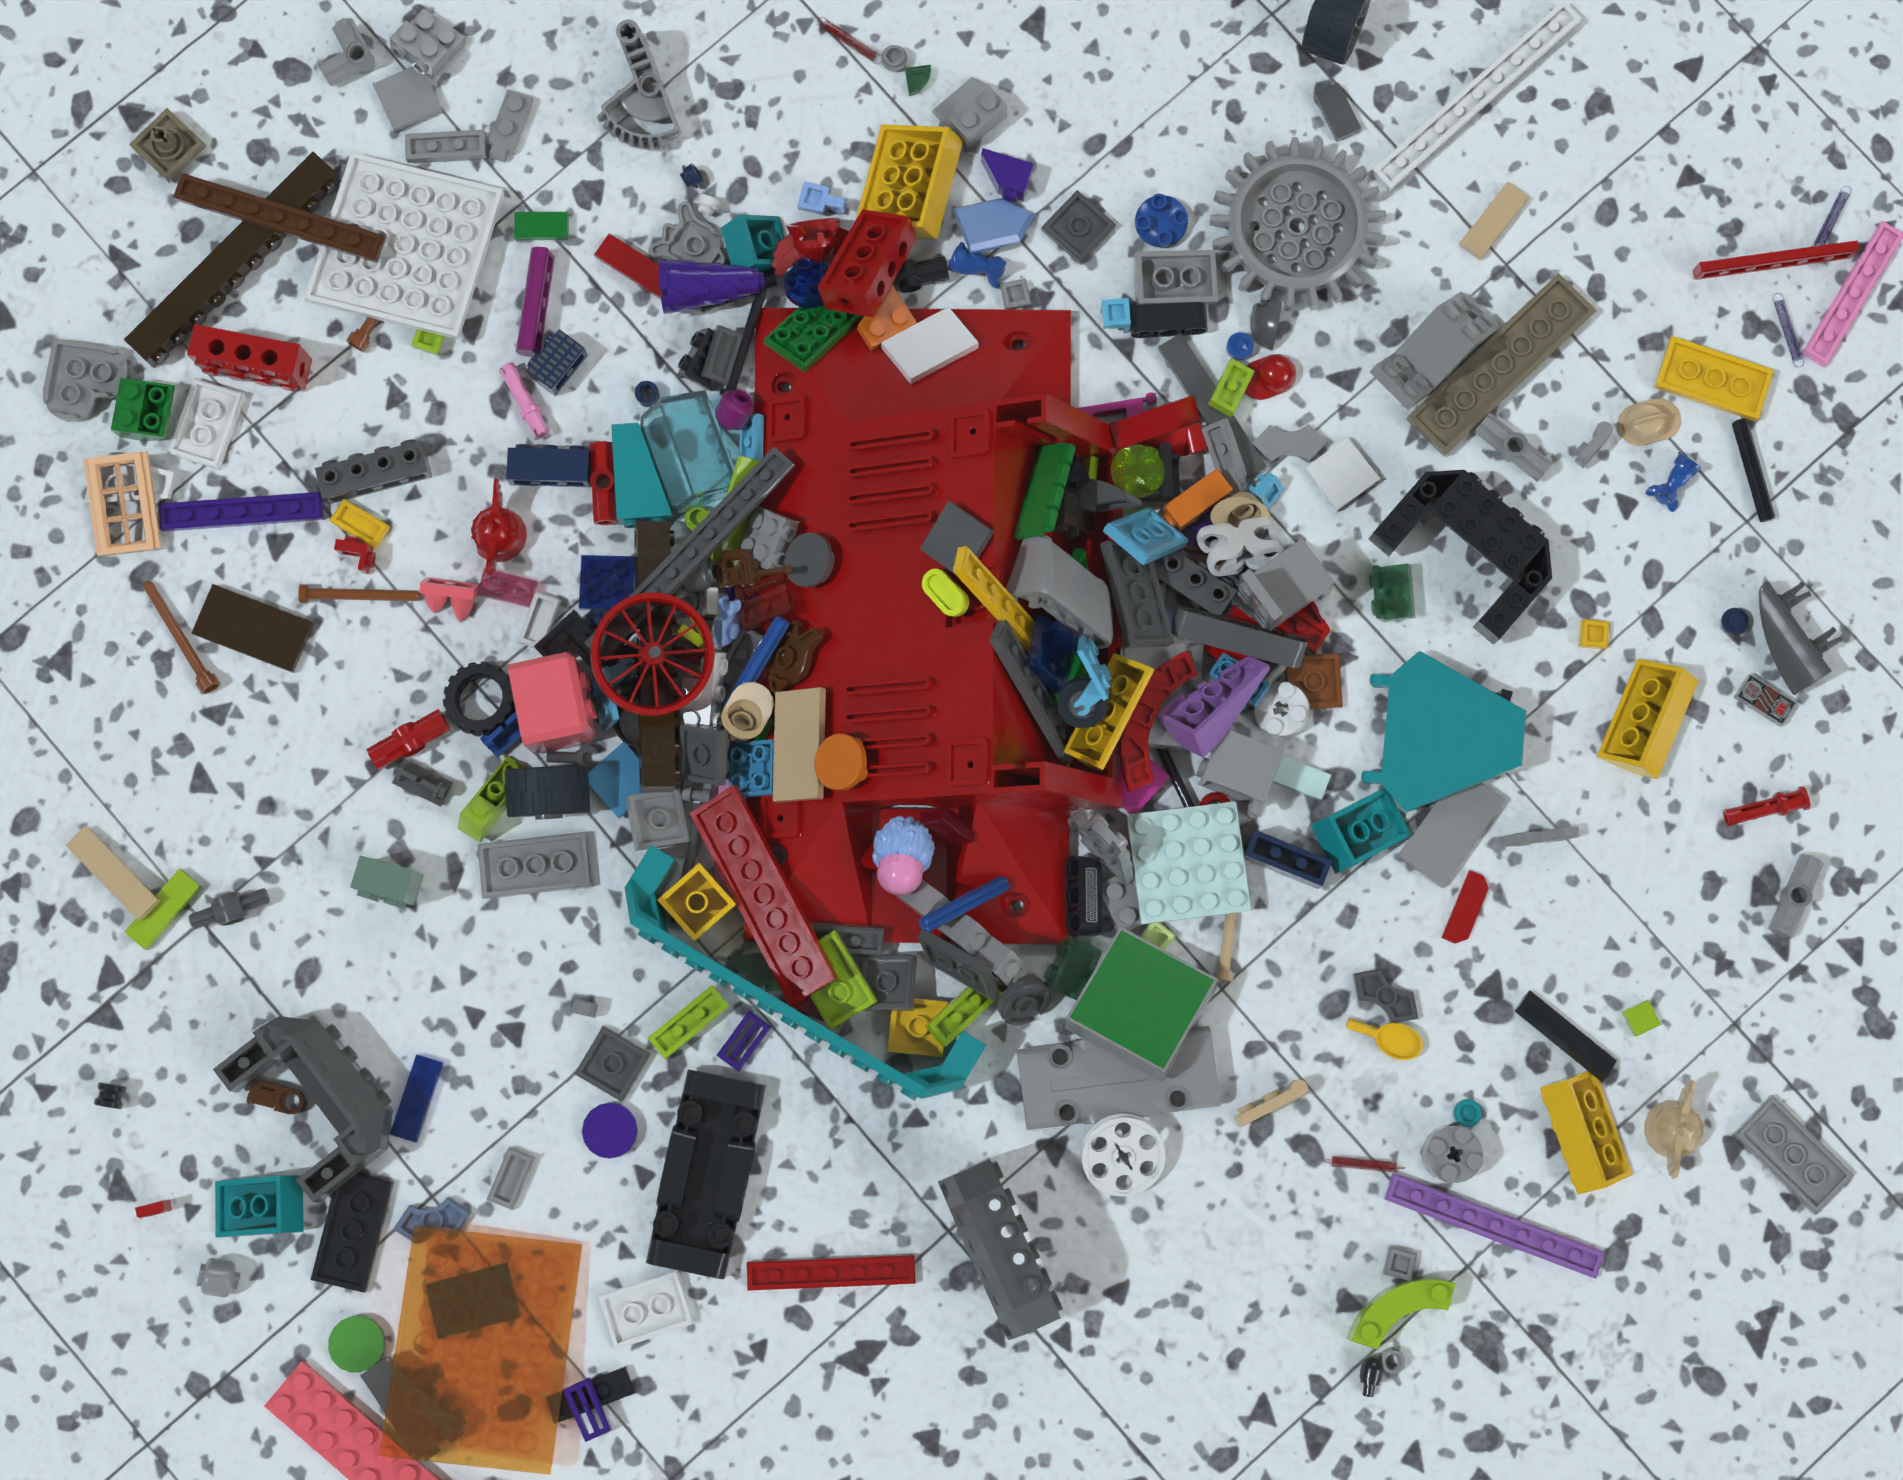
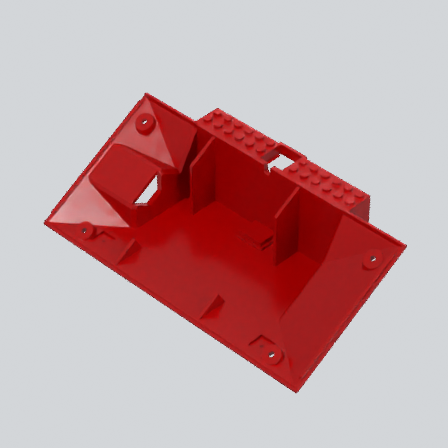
(896, 670)

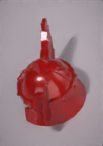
(808, 239)
(498, 532)

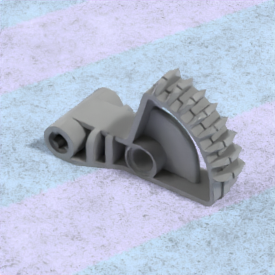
(633, 98)

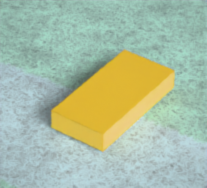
(360, 524)

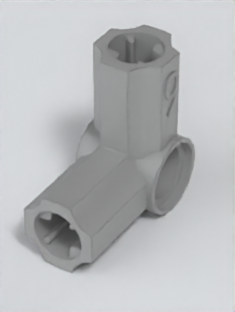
(345, 63)

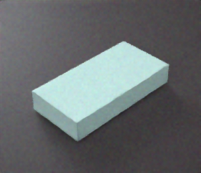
(1301, 778)

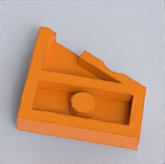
(888, 321)

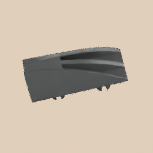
(1792, 651)

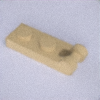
(1271, 1102)

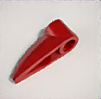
(1183, 440)

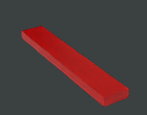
(1775, 260)
(831, 1272)

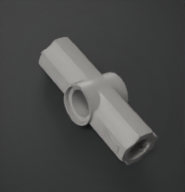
(1499, 436)
(1803, 880)

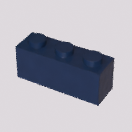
(548, 466)
(1287, 859)

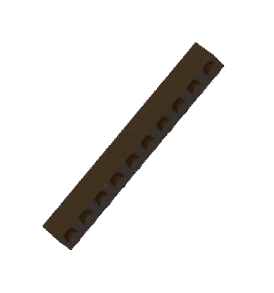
(227, 265)
(656, 733)

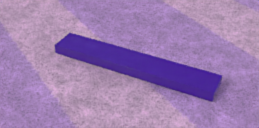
(241, 511)

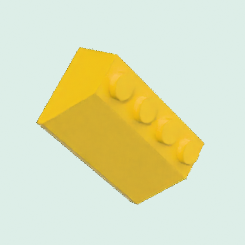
(1648, 718)
(1096, 743)
(1586, 1132)

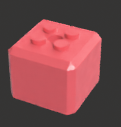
(553, 702)

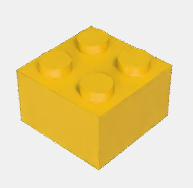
(696, 902)

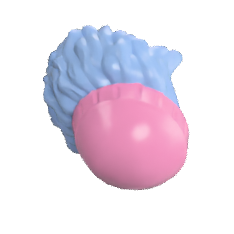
(902, 855)

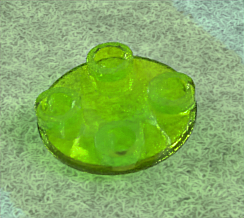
(1137, 470)

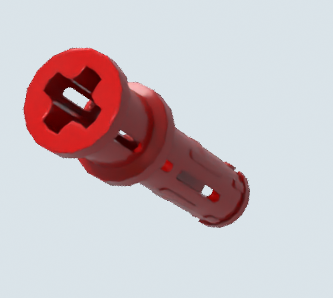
(1778, 804)

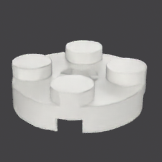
(1295, 718)

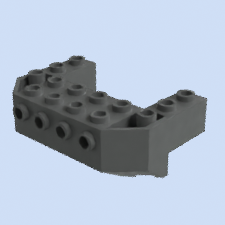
(334, 1084)
(992, 1254)

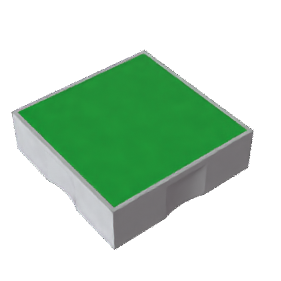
(1141, 1003)

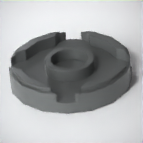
(810, 560)
(1023, 1001)

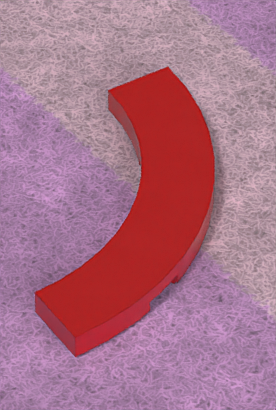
(1135, 736)

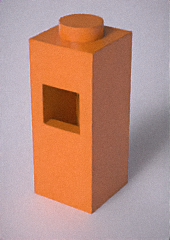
(1197, 500)

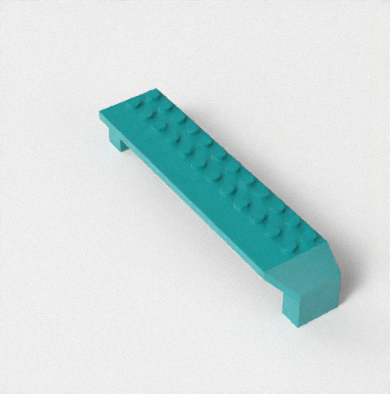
(648, 916)

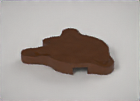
(792, 656)

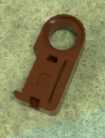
(272, 1095)

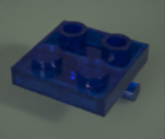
(1051, 652)

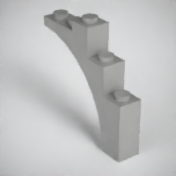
(970, 936)

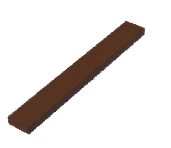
(279, 217)

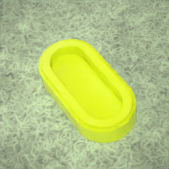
(945, 592)

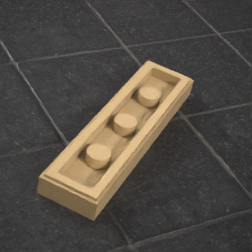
(113, 873)

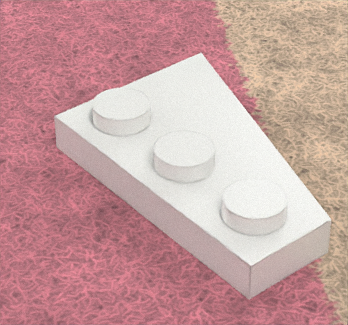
(162, 481)

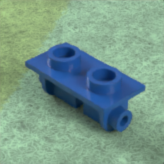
(503, 737)

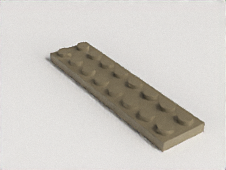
(1501, 364)

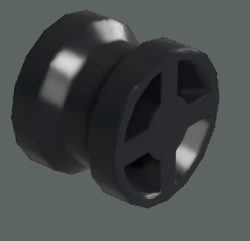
(109, 1095)

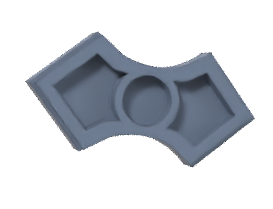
(446, 1216)

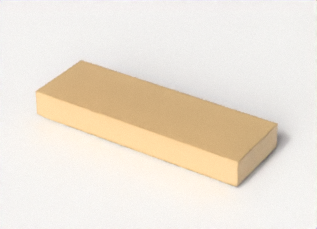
(1493, 220)

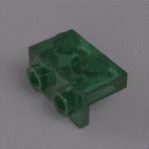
(1392, 592)

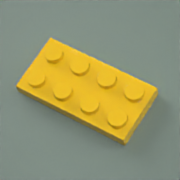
(1713, 378)

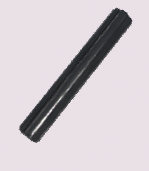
(1753, 470)

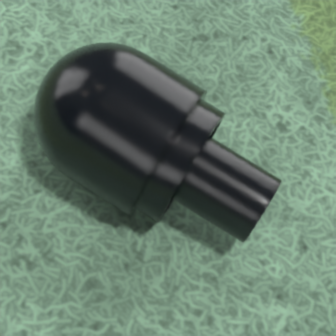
(1371, 1375)

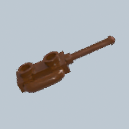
(746, 573)

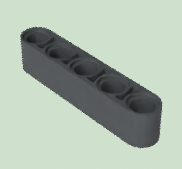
(1239, 637)

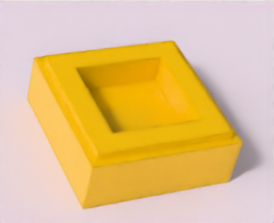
(1594, 634)

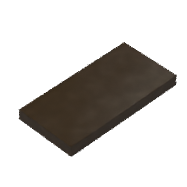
(252, 628)

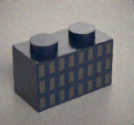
(556, 362)

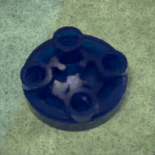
(803, 281)

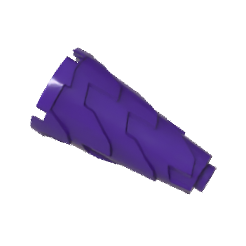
(696, 284)

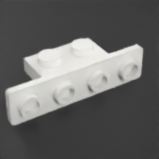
(707, 705)

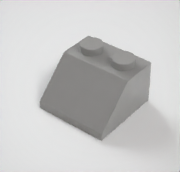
(971, 111)

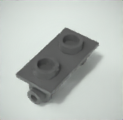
(421, 782)

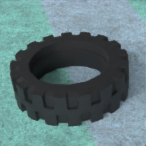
(460, 682)

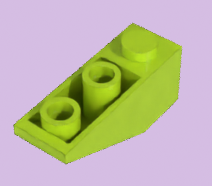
(487, 804)

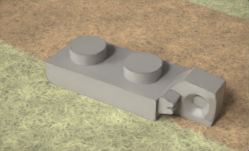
(1226, 454)

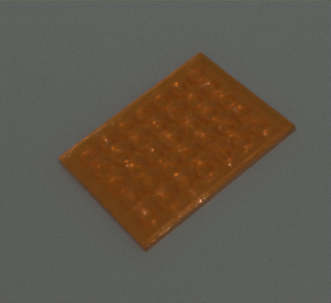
(481, 1350)

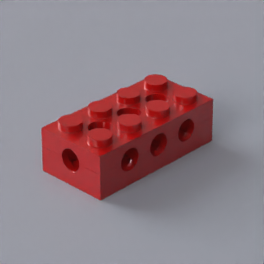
(867, 263)
(249, 357)

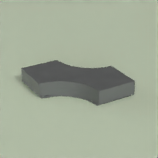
(1374, 988)

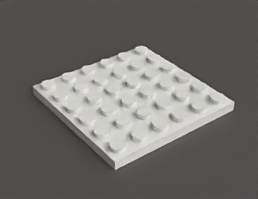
(431, 251)

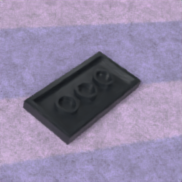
(352, 1233)

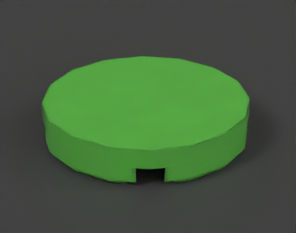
(356, 1344)

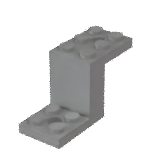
(1435, 349)
(1284, 585)

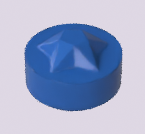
(1239, 346)

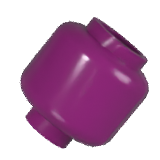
(734, 409)

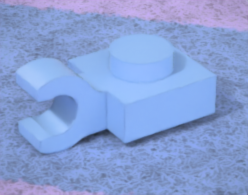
(817, 198)
(728, 623)

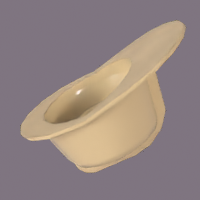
(1649, 422)
(1238, 508)
(747, 711)

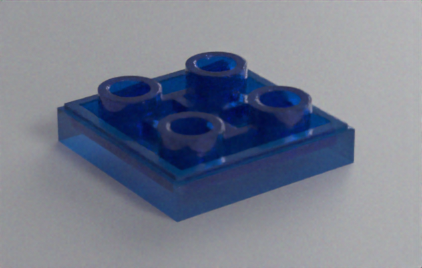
(605, 581)

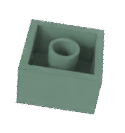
(386, 880)

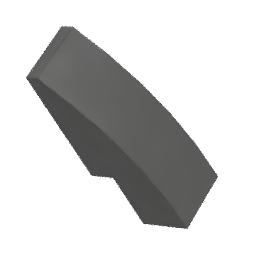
(1101, 497)

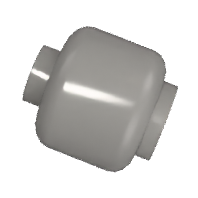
(218, 1277)

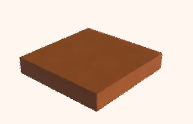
(1319, 680)

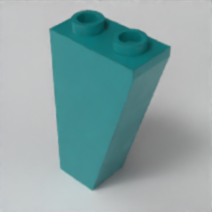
(637, 484)

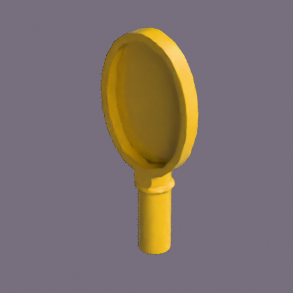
(1391, 1038)

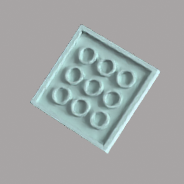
(1188, 863)

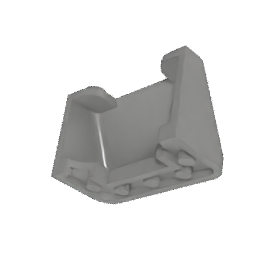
(1062, 588)

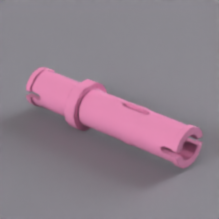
(529, 411)

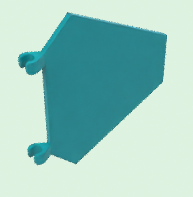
(1443, 733)

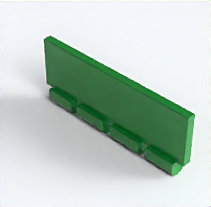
(1045, 490)

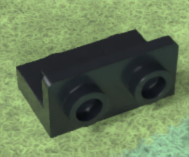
(693, 362)

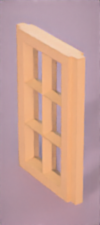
(98, 508)

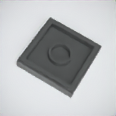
(1078, 227)
(954, 530)
(890, 980)
(612, 1063)

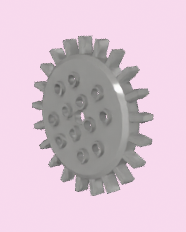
(1274, 183)

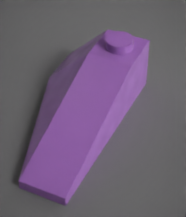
(1208, 713)

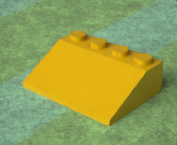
(912, 175)

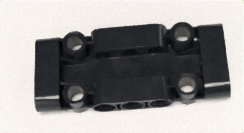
(705, 1174)

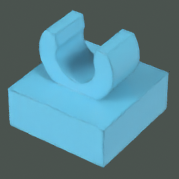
(1267, 490)

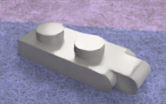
(509, 125)

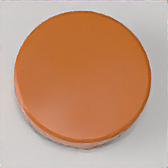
(841, 762)

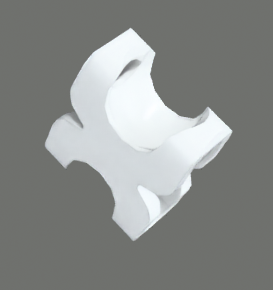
(1238, 545)

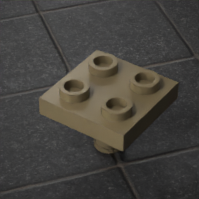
(167, 145)

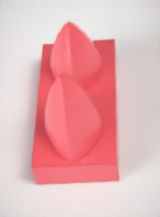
(461, 595)

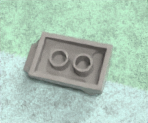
(1178, 277)

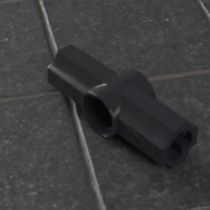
(916, 274)

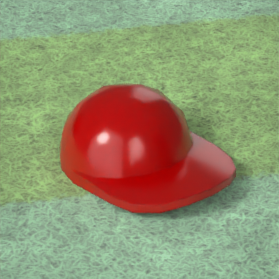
(1271, 376)

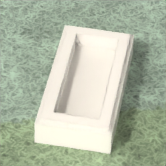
(539, 619)

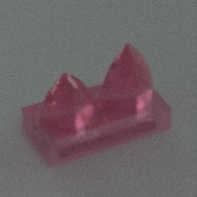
(507, 588)

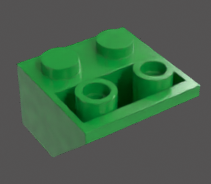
(142, 410)

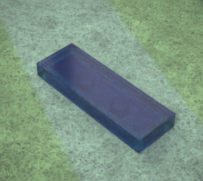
(416, 1098)

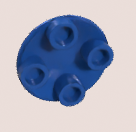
(1161, 221)

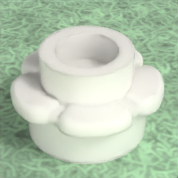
(707, 205)

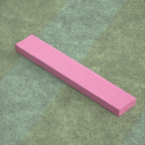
(1852, 294)

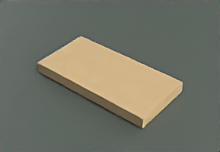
(796, 740)

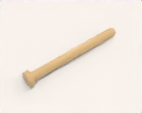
(1226, 949)

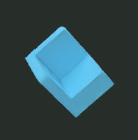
(1116, 314)

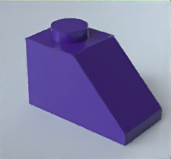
(1007, 174)

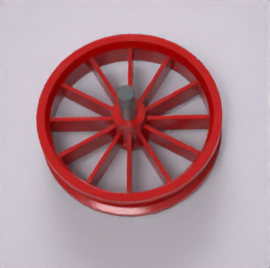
(652, 654)

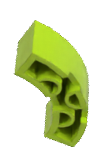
(1396, 1302)

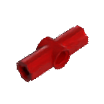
(603, 467)
(408, 739)

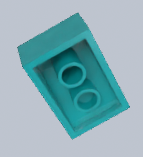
(1361, 830)
(258, 1206)

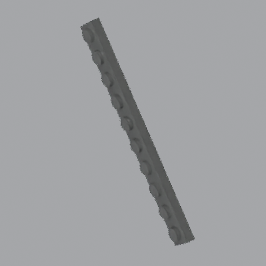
(700, 544)

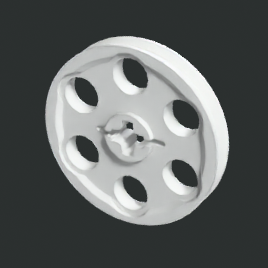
(1118, 1166)

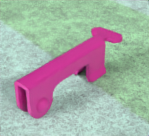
(1129, 406)

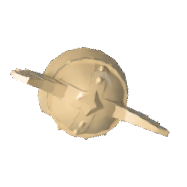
(1674, 1128)

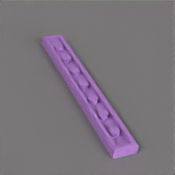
(1494, 1225)

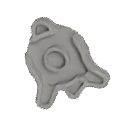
(688, 240)

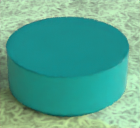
(1467, 1113)

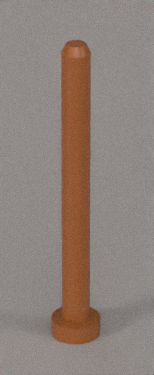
(306, 593)

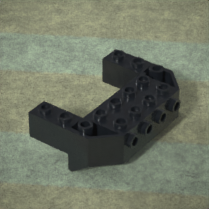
(1486, 526)

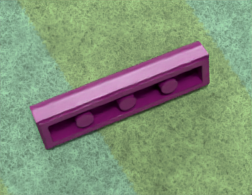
(535, 302)

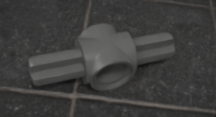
(229, 908)

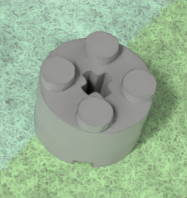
(1467, 1160)

